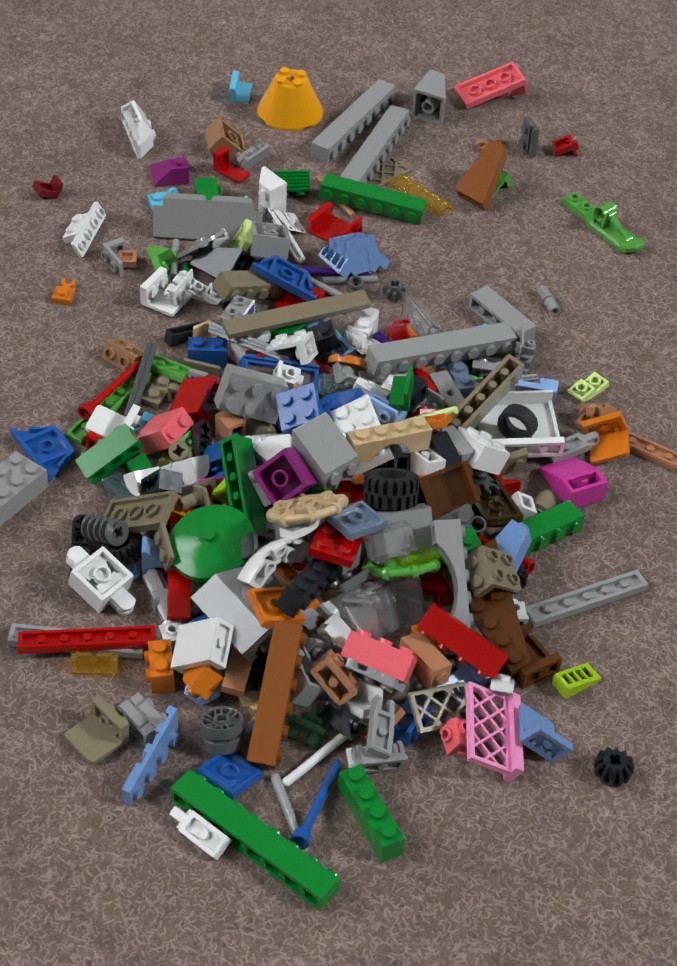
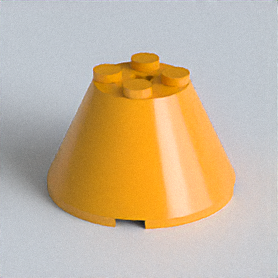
(290, 102)

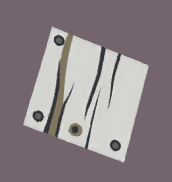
(287, 219)

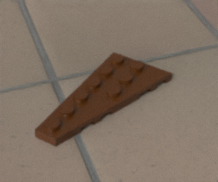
(497, 621)

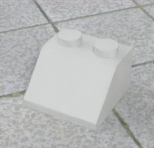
(271, 192)

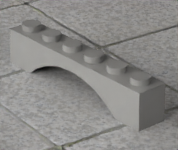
(448, 541)

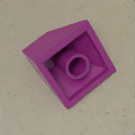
(170, 172)

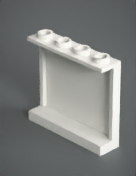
(545, 441)

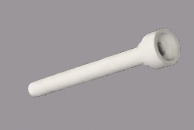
(316, 757)

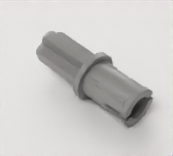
(548, 300)

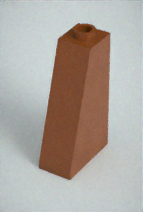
(483, 175)

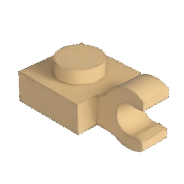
(249, 703)

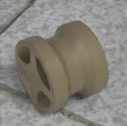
(185, 451)

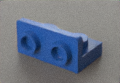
(406, 728)

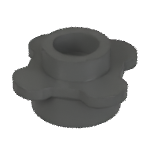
(355, 283)

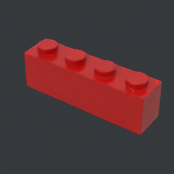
(463, 641)

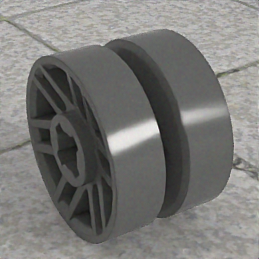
(222, 730)

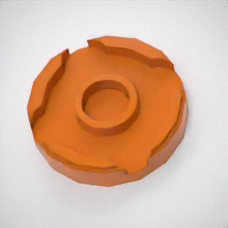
(348, 360)

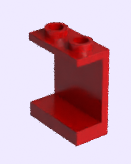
(326, 225)
(193, 395)

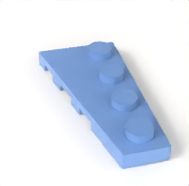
(152, 756)

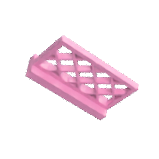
(512, 749)

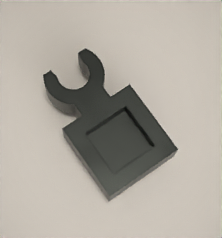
(485, 483)

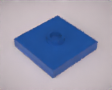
(230, 774)

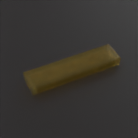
(408, 186)

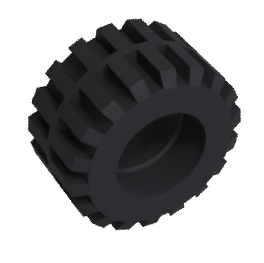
(391, 489)

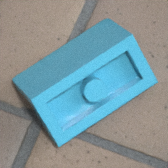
(239, 91)

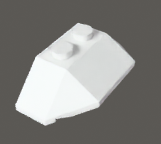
(137, 128)
(268, 445)

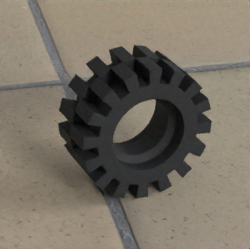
(127, 552)

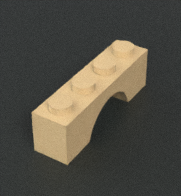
(412, 433)

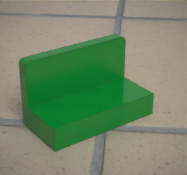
(402, 391)

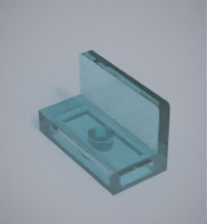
(328, 386)

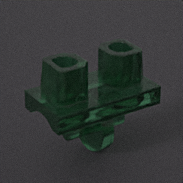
(315, 733)

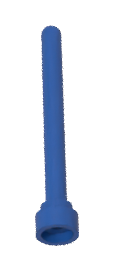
(302, 835)

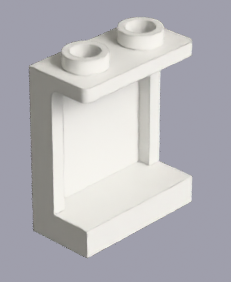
(202, 644)

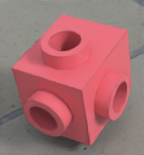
(455, 736)

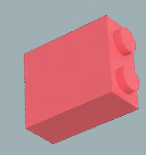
(164, 430)

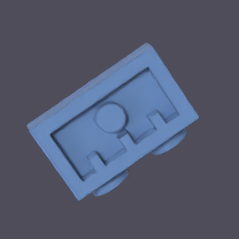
(539, 735)

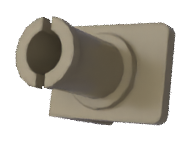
(200, 495)

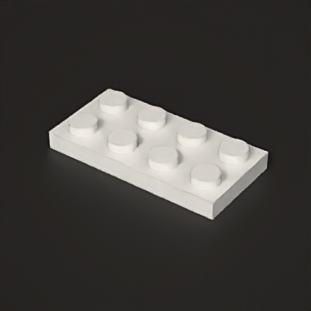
(361, 415)

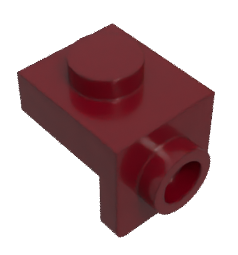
(48, 190)

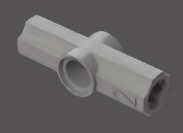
(157, 591)

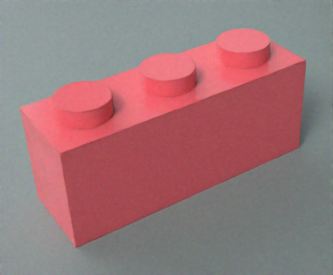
(379, 655)

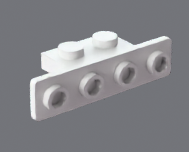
(84, 228)
(358, 339)

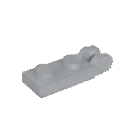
(381, 728)

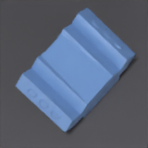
(353, 254)

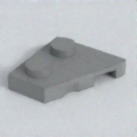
(372, 676)

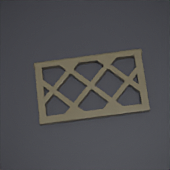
(398, 164)
(418, 711)

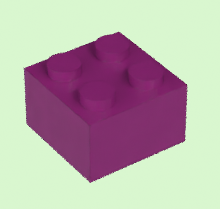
(285, 475)

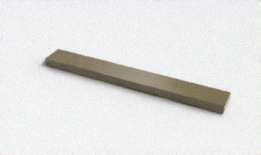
(295, 314)

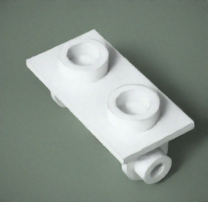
(183, 281)

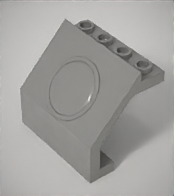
(226, 598)

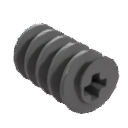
(104, 530)

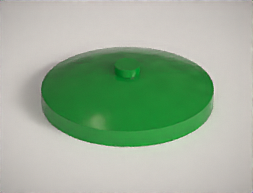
(209, 541)

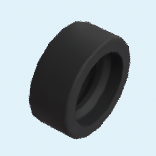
(521, 413)

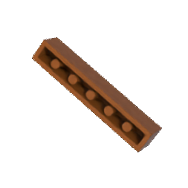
(275, 695)

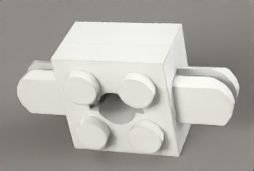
(108, 573)

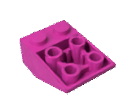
(575, 481)

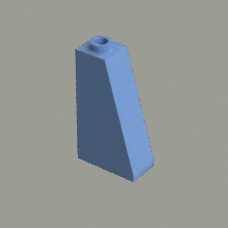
(514, 540)

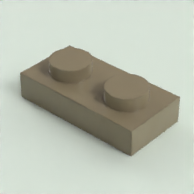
(157, 392)

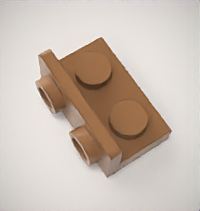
(121, 353)

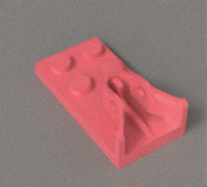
(491, 85)

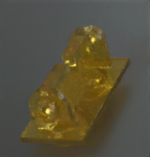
(94, 664)

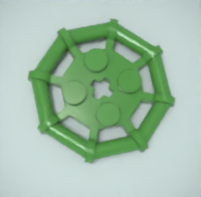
(392, 570)

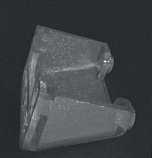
(384, 605)

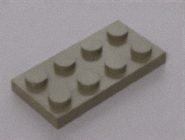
(143, 511)

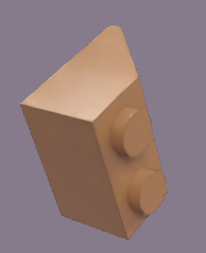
(221, 134)

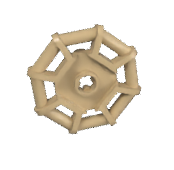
(307, 508)

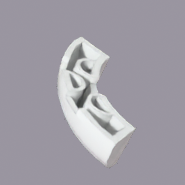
(192, 469)
(264, 561)

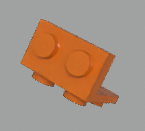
(613, 437)

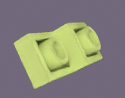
(588, 388)

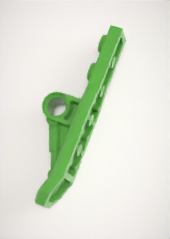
(604, 222)

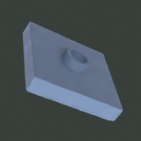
(357, 521)

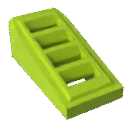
(568, 690)

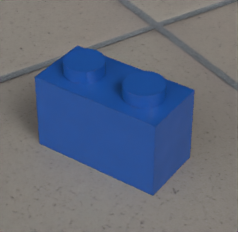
(208, 350)

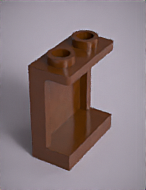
(449, 489)
(541, 664)

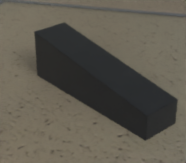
(179, 334)

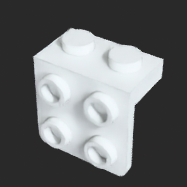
(105, 420)

